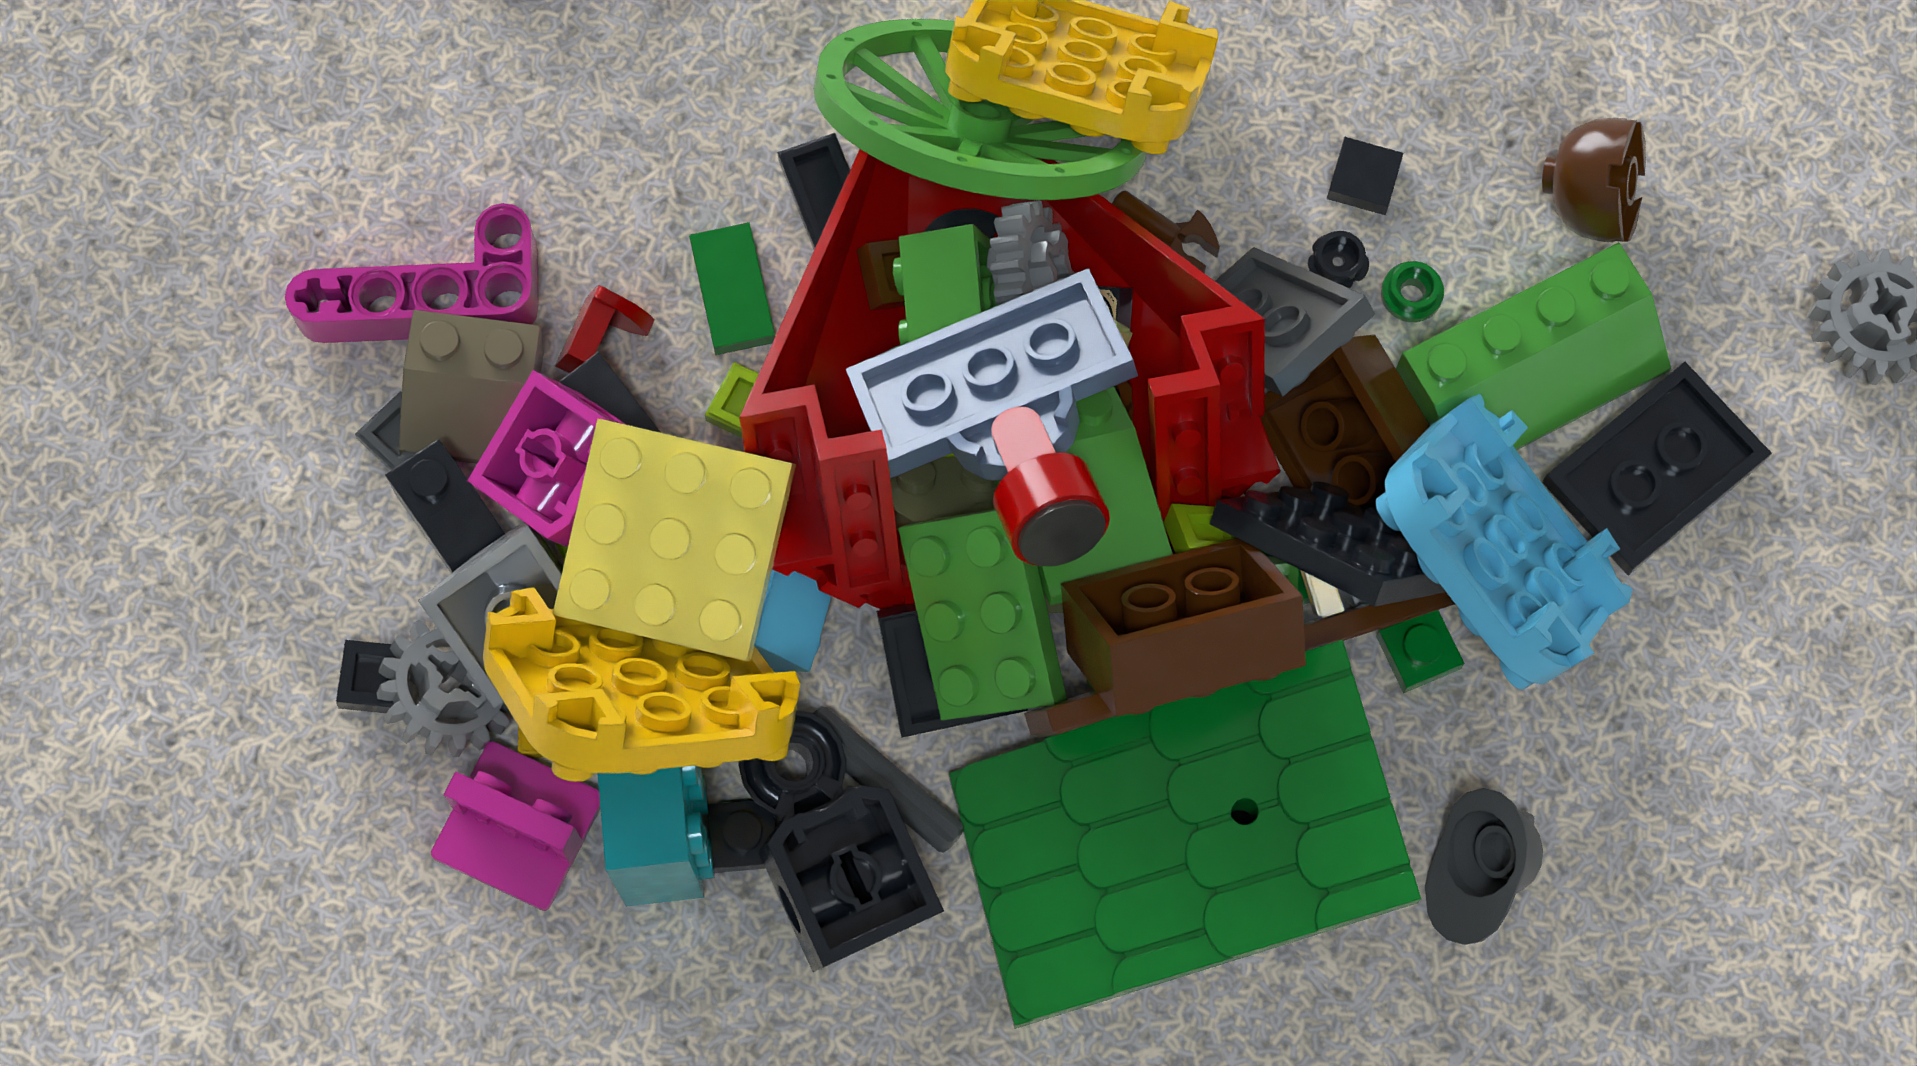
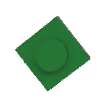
(1420, 650)

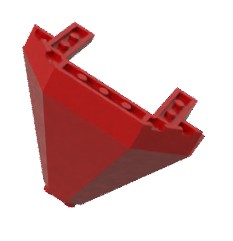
(1192, 398)

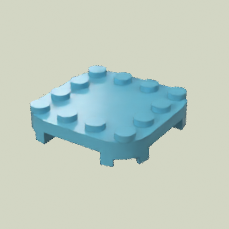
(1502, 544)

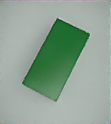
(732, 288)

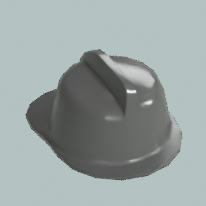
(1480, 866)

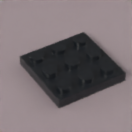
(1329, 540)

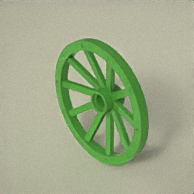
(956, 143)

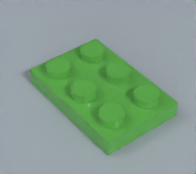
(980, 617)

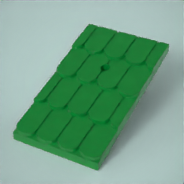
(1119, 847)

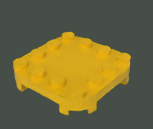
(1084, 66)
(631, 701)

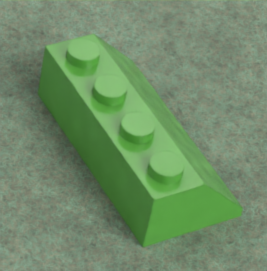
(1546, 349)

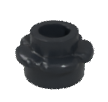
(1341, 245)

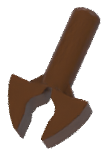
(1172, 234)

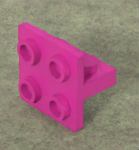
(515, 825)

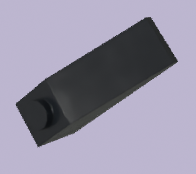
(444, 505)

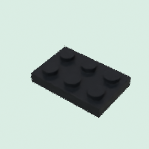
(1657, 467)

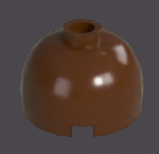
(1597, 178)

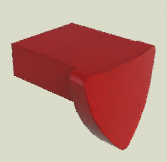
(597, 312)

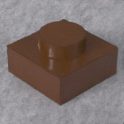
(877, 272)

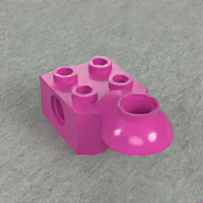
(541, 456)

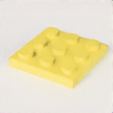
(674, 539)

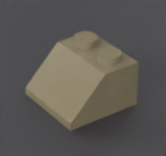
(463, 380)

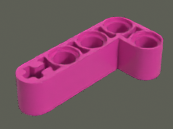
(418, 285)

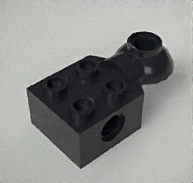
(837, 853)

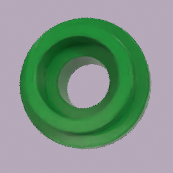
(1417, 275)

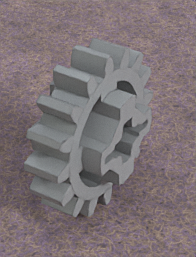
(1027, 251)
(1876, 324)
(427, 670)

